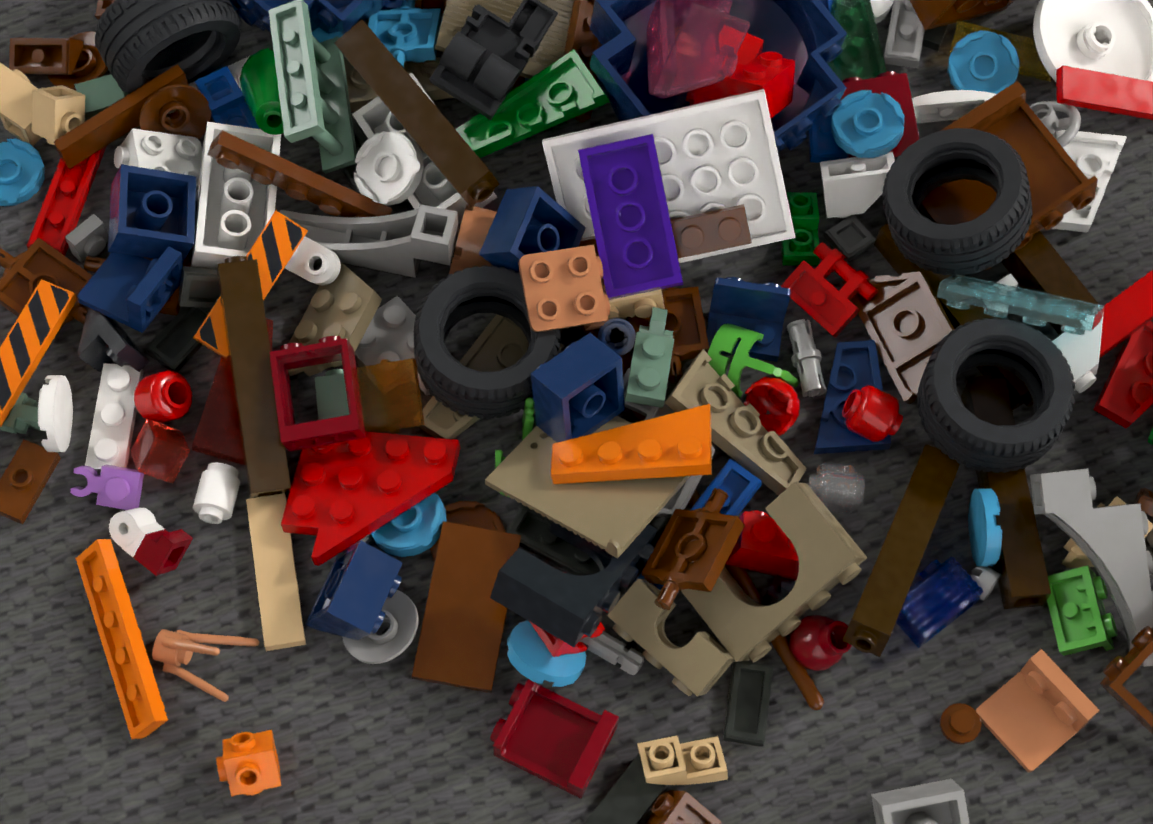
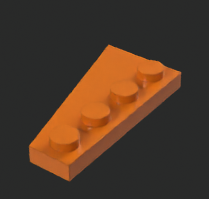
(646, 449)

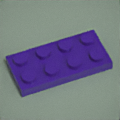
(630, 217)

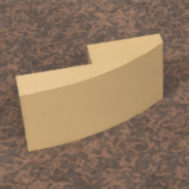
(686, 763)

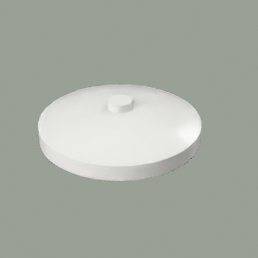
(1096, 36)

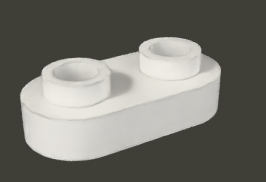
(304, 257)

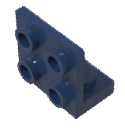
(133, 287)
(752, 307)

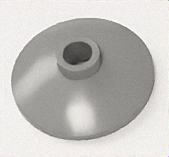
(402, 621)

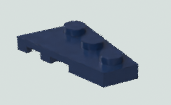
(852, 368)

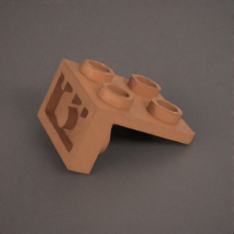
(1036, 711)

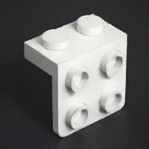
(161, 152)

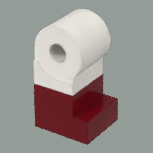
(148, 541)

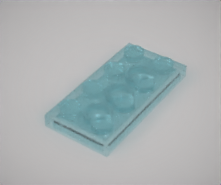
(1034, 306)

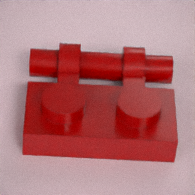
(823, 300)

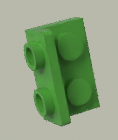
(1079, 611)

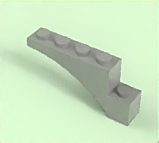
(388, 241)
(1108, 537)

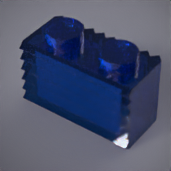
(937, 600)

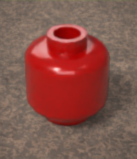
(163, 396)
(872, 413)

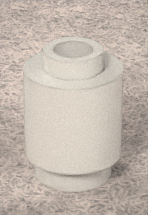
(217, 493)

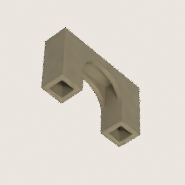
(824, 557)

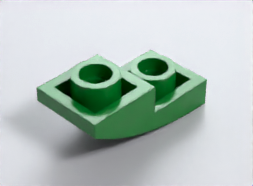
(805, 223)

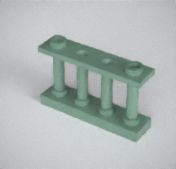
(312, 86)

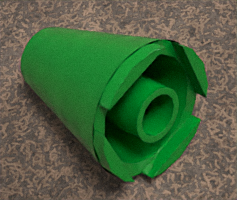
(261, 91)

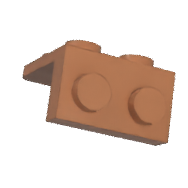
(564, 289)

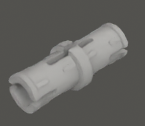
(806, 358)

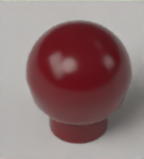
(818, 642)

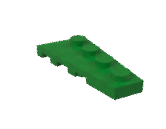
(538, 104)

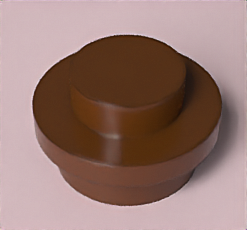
(960, 723)

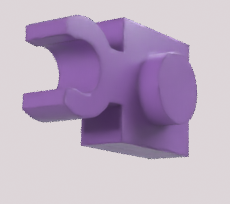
(115, 486)

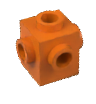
(249, 763)

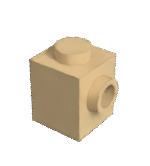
(56, 111)

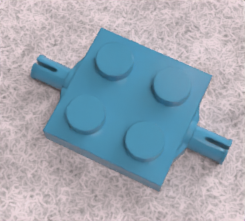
(408, 31)

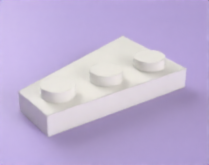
(1096, 156)

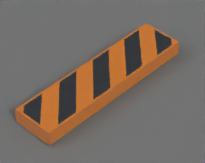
(273, 252)
(30, 340)

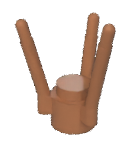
(178, 647)

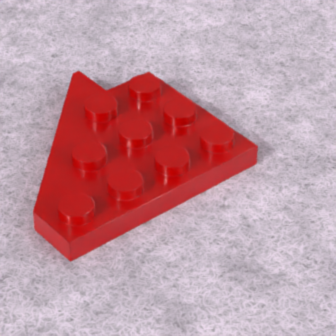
(363, 484)

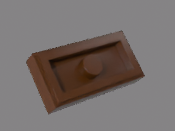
(25, 480)

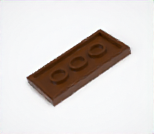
(460, 620)

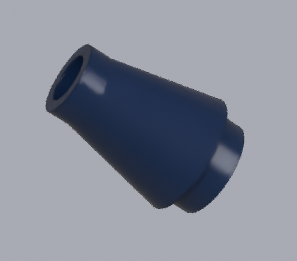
(622, 345)

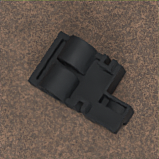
(491, 55)

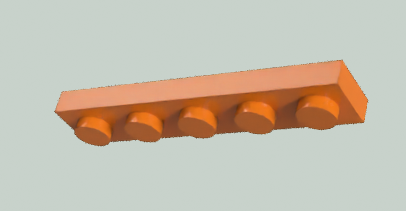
(121, 639)

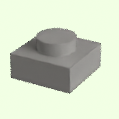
(88, 238)

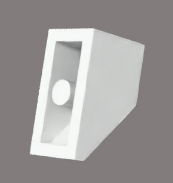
(853, 183)
(1082, 355)

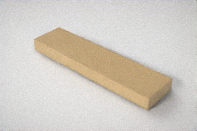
(275, 573)

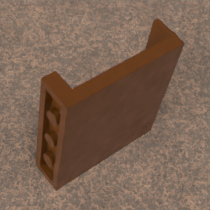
(1053, 176)

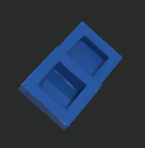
(225, 99)

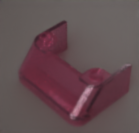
(691, 45)

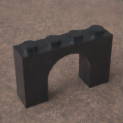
(567, 602)

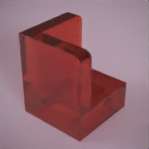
(159, 451)

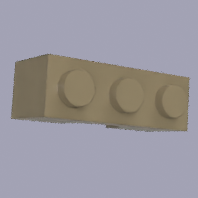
(693, 665)

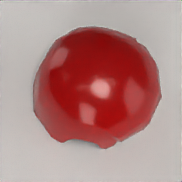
(776, 397)

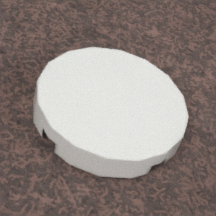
(388, 167)
(55, 413)

